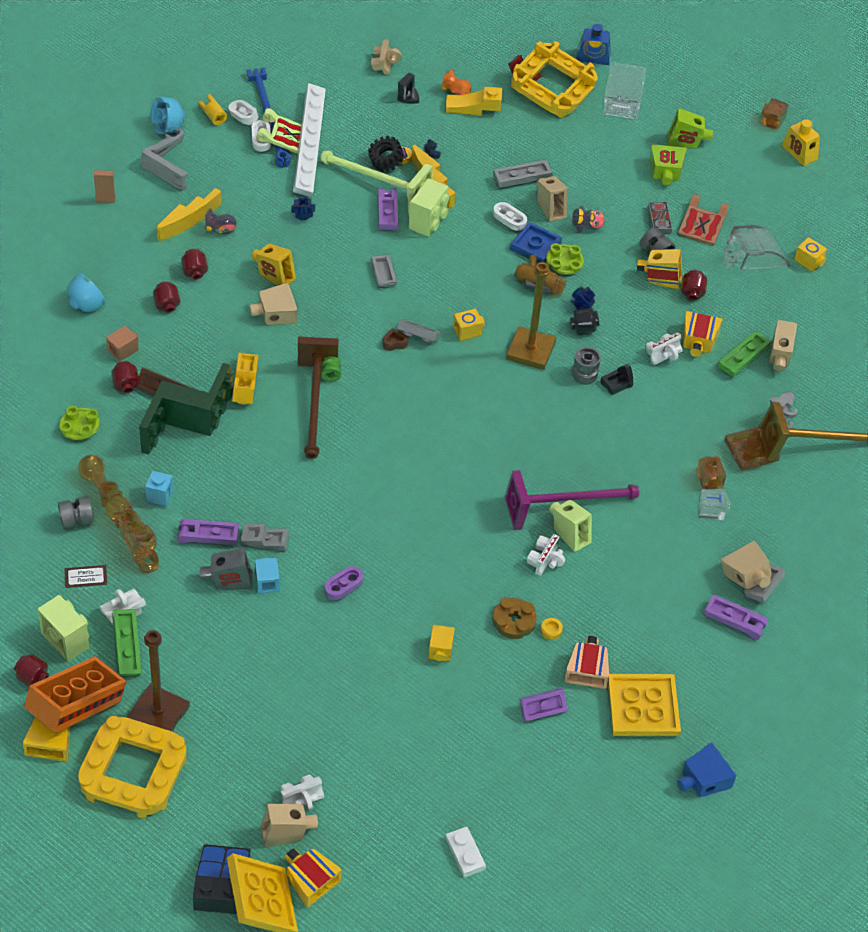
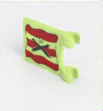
(284, 133)

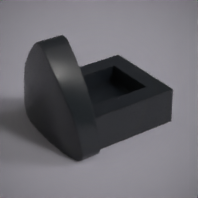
(406, 90)
(618, 379)

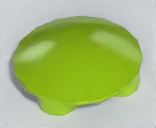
(565, 258)
(79, 423)

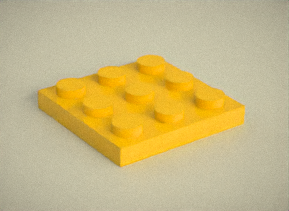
(643, 705)
(261, 894)

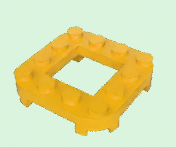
(550, 53)
(123, 794)

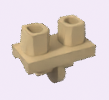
(384, 57)

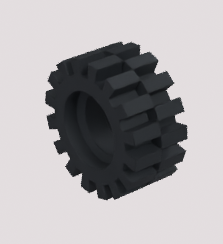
(389, 161)

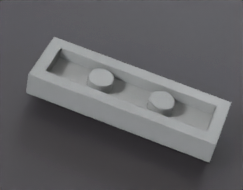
(522, 173)

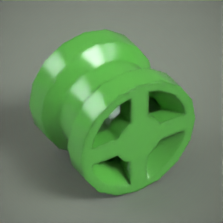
(331, 368)

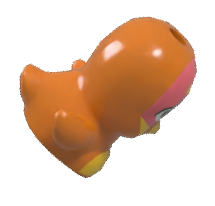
(456, 85)

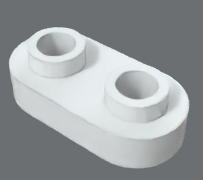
(243, 112)
(256, 126)
(510, 216)

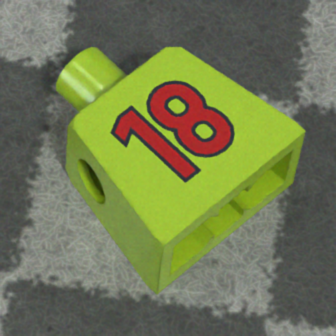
(688, 130)
(666, 162)

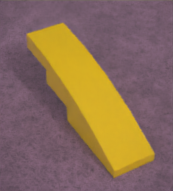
(420, 158)
(186, 217)

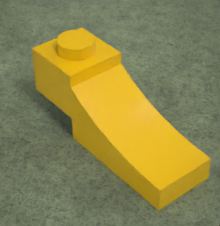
(473, 103)
(245, 378)

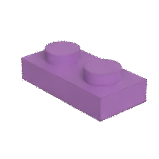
(543, 704)

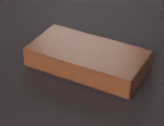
(104, 186)

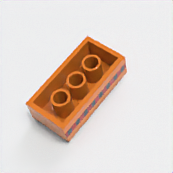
(74, 694)

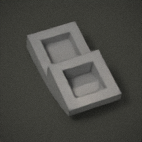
(260, 537)

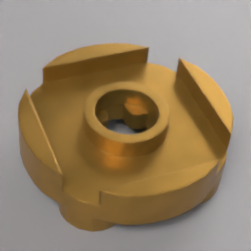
(514, 607)

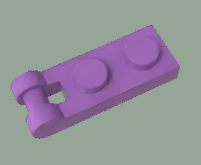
(388, 209)
(208, 532)
(736, 616)

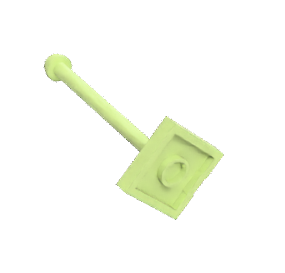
(412, 187)

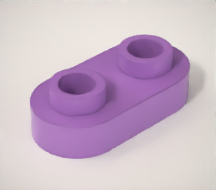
(342, 583)

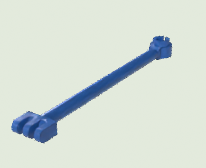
(258, 77)

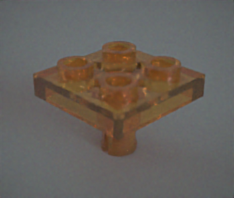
(750, 444)

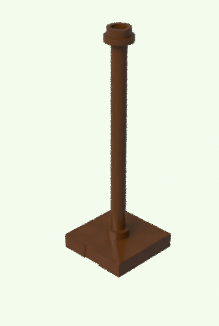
(311, 353)
(158, 705)

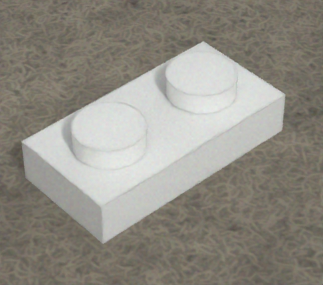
(465, 852)

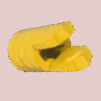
(213, 111)

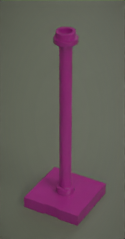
(519, 501)

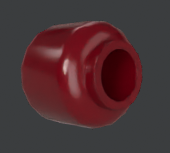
(194, 264)
(694, 284)
(166, 297)
(125, 376)
(31, 669)

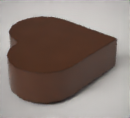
(394, 340)

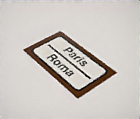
(85, 576)

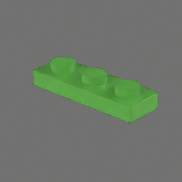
(744, 354)
(126, 642)

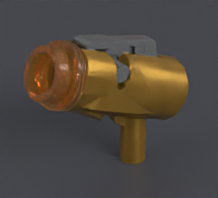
(553, 283)

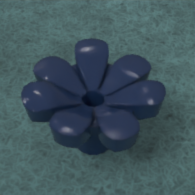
(430, 149)

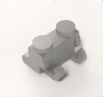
(786, 401)

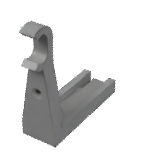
(152, 161)

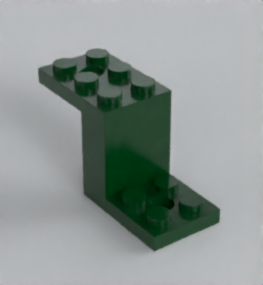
(186, 408)

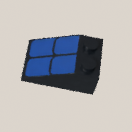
(213, 883)

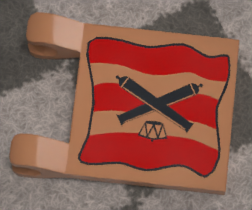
(702, 224)

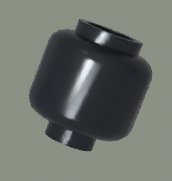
(585, 320)

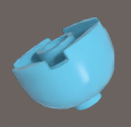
(167, 115)
(84, 294)

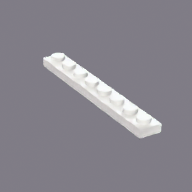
(309, 140)

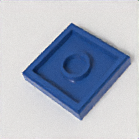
(534, 241)

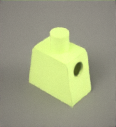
(572, 524)

